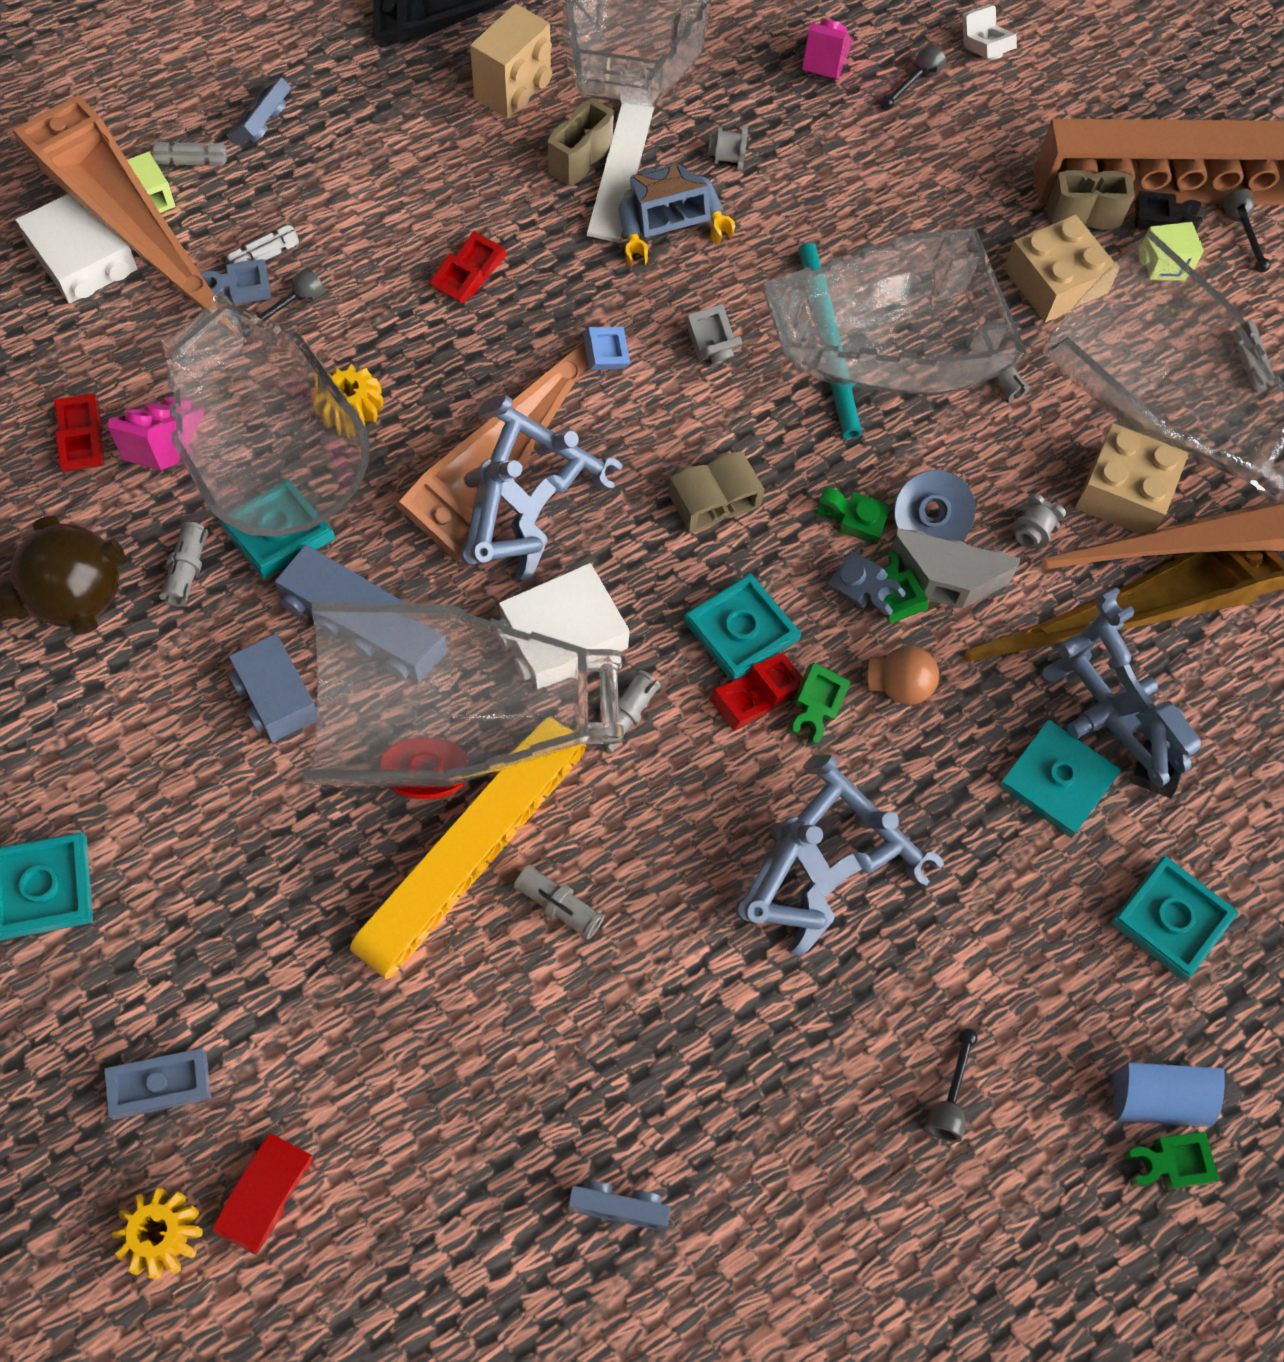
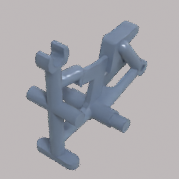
(496, 481)
(1130, 708)
(798, 839)

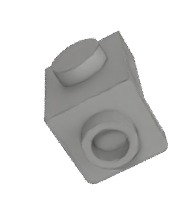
(712, 334)

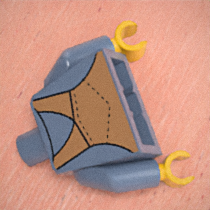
(669, 201)

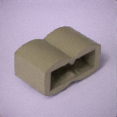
(580, 142)
(1096, 199)
(715, 490)

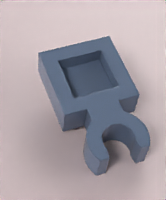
(242, 282)
(864, 580)

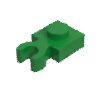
(914, 599)
(820, 697)
(1178, 1159)

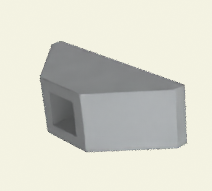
(951, 569)

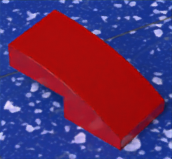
(467, 271)
(79, 432)
(758, 692)
(261, 1194)

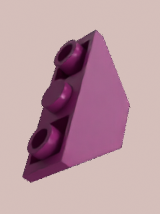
(827, 48)
(145, 435)

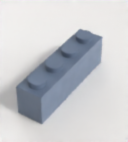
(318, 579)

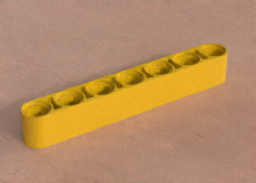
(458, 860)

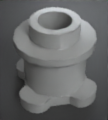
(729, 146)
(1038, 522)

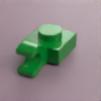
(860, 516)

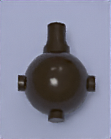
(62, 576)

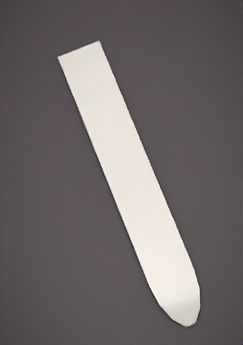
(620, 165)

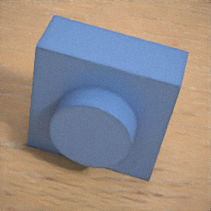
(606, 348)

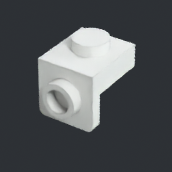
(984, 36)

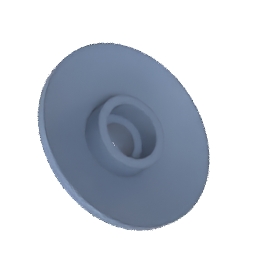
(951, 495)

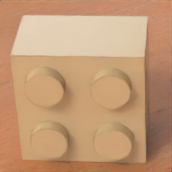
(511, 61)
(1056, 266)
(1132, 480)

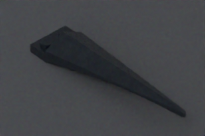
(420, 18)

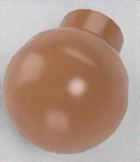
(905, 675)

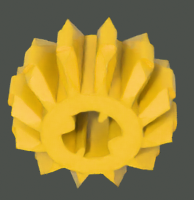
(361, 391)
(150, 1254)

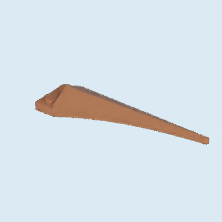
(88, 164)
(440, 498)
(1243, 529)

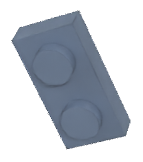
(266, 104)
(157, 1083)
(640, 1210)

